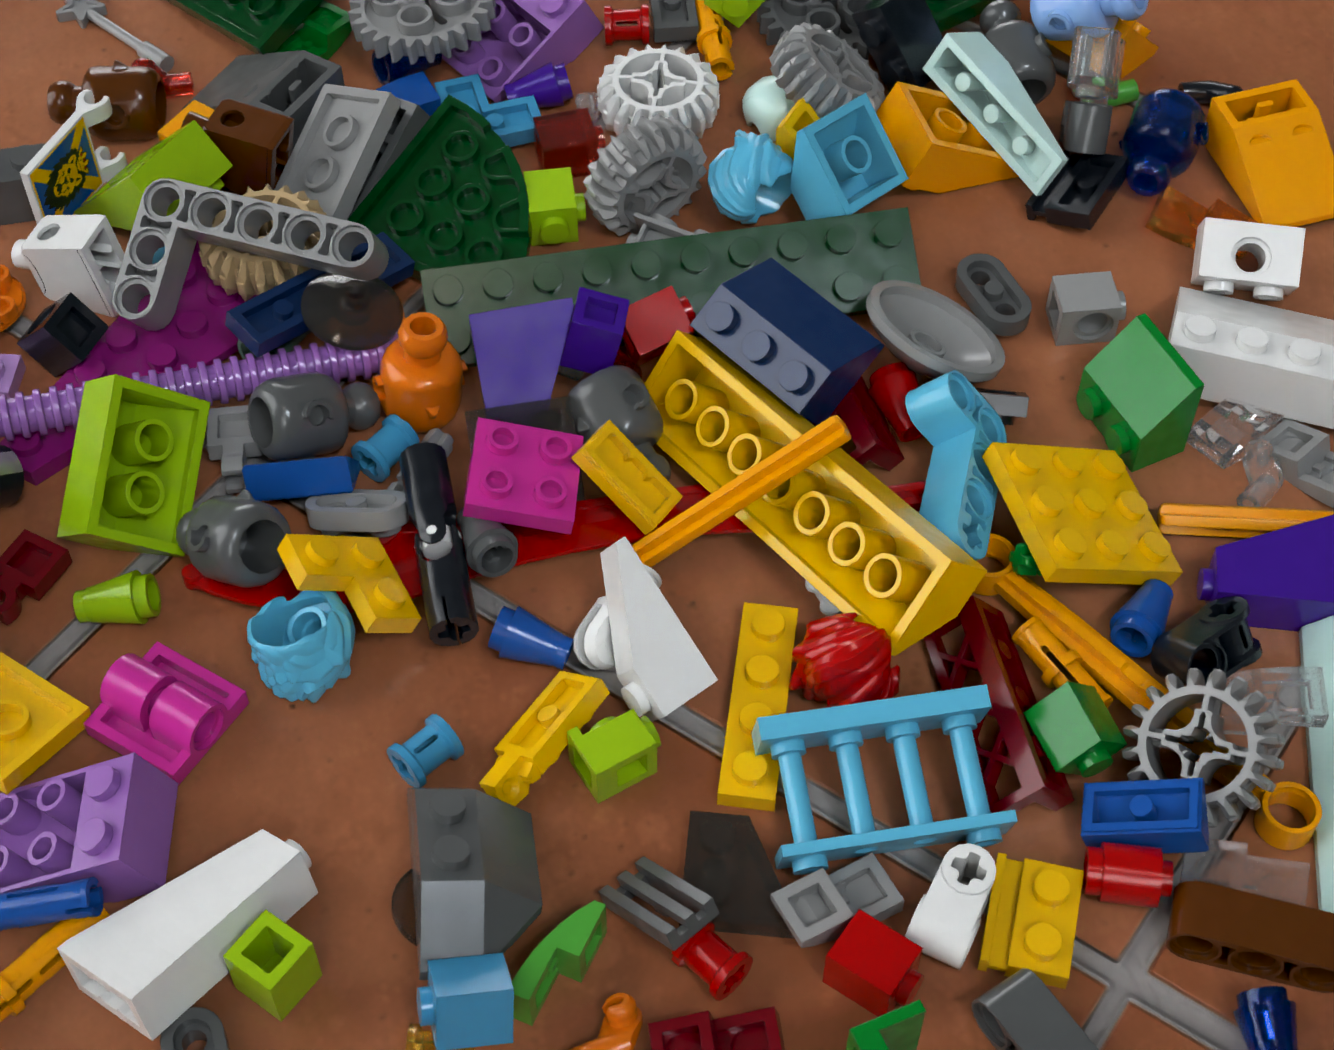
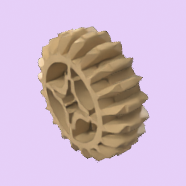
(249, 272)

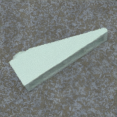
(997, 105)

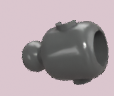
(1021, 47)
(622, 397)
(308, 415)
(234, 539)

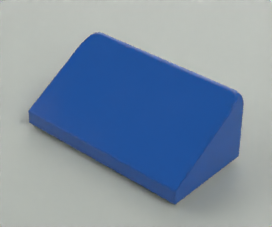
(301, 478)
(1147, 814)

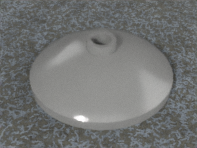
(933, 332)

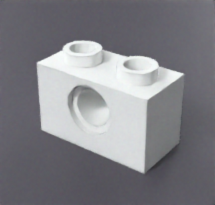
(1274, 246)

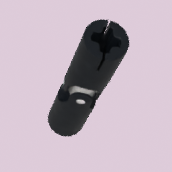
(445, 577)

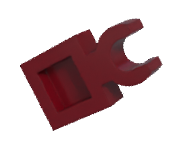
(30, 569)

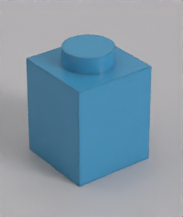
(468, 1001)

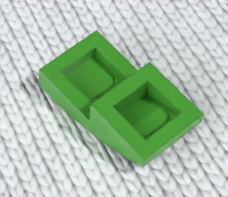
(563, 951)

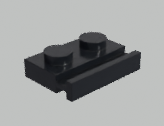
(1080, 190)

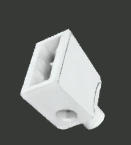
(75, 257)

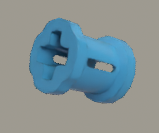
(384, 447)
(425, 751)

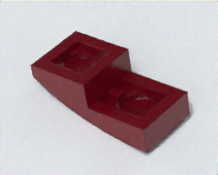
(699, 1031)

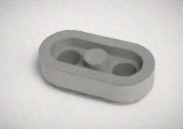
(360, 511)

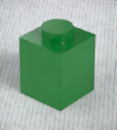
(1076, 730)

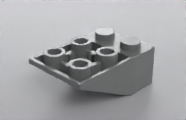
(275, 82)

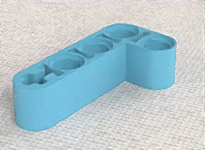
(958, 486)

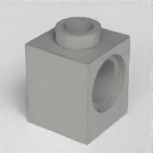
(1084, 308)

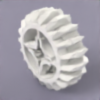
(658, 83)

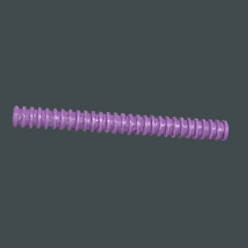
(204, 382)

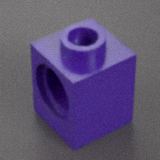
(594, 331)

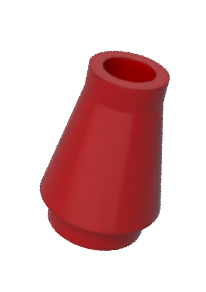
(889, 392)

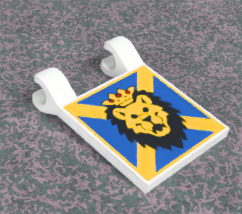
(68, 166)

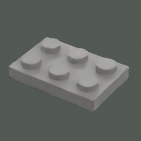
(339, 146)

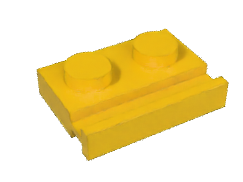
(1032, 919)

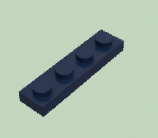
(276, 314)

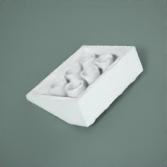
(1257, 354)

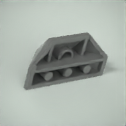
(470, 873)

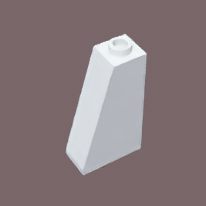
(171, 943)

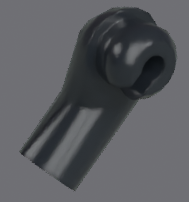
(1205, 90)

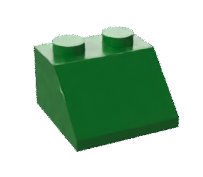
(1140, 395)

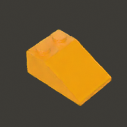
(937, 142)

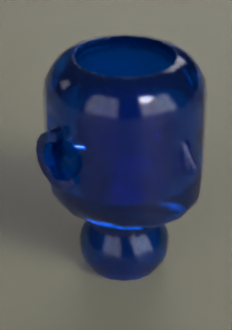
(1162, 139)

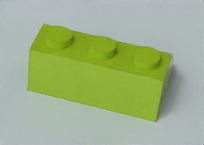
(133, 466)

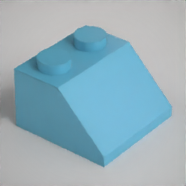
(843, 162)

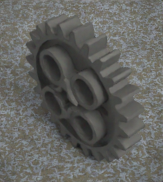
(836, 15)

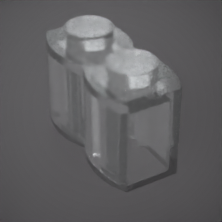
(1096, 64)

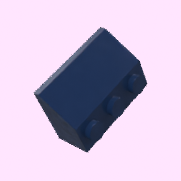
(788, 338)

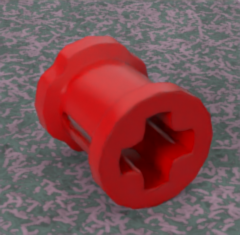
(626, 16)
(713, 961)

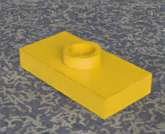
(627, 477)

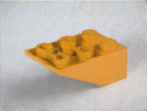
(1274, 153)

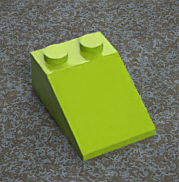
(182, 156)

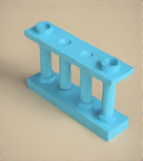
(900, 723)

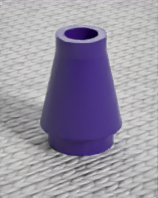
(547, 84)

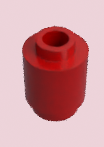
(1127, 874)

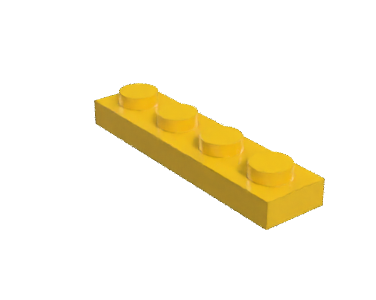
(758, 690)

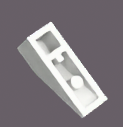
(649, 643)

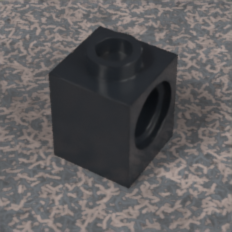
(63, 334)

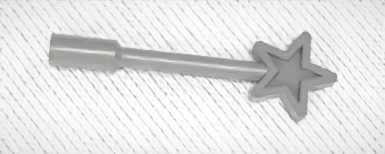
(92, 10)

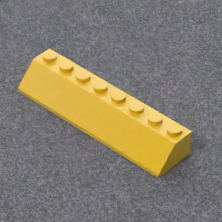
(826, 522)

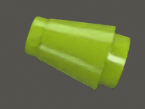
(123, 599)

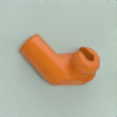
(619, 1027)

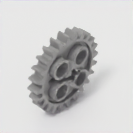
(419, 26)

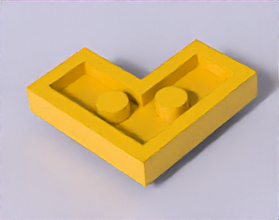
(357, 568)

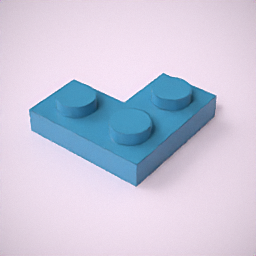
(508, 119)

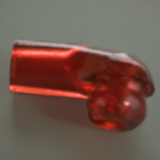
(175, 84)

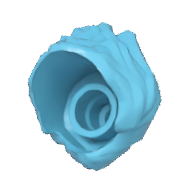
(750, 178)
(302, 644)

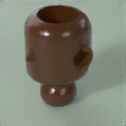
(135, 98)

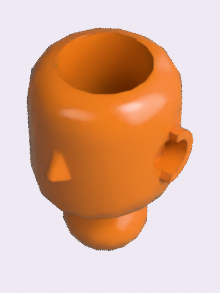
(421, 374)

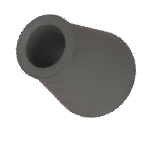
(487, 545)

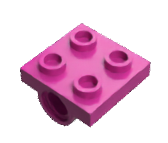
(523, 476)
(164, 709)

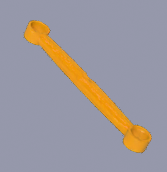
(1129, 685)

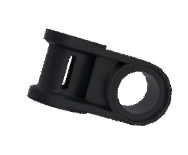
(1208, 641)

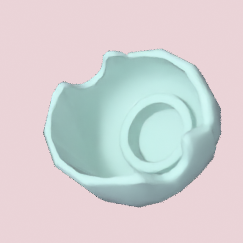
(766, 105)

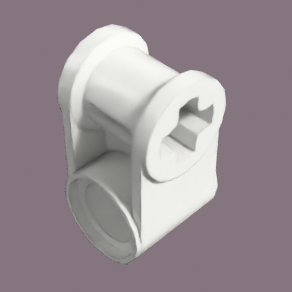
(950, 910)

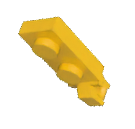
(542, 734)

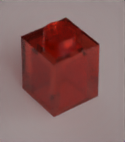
(567, 141)

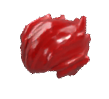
(844, 662)

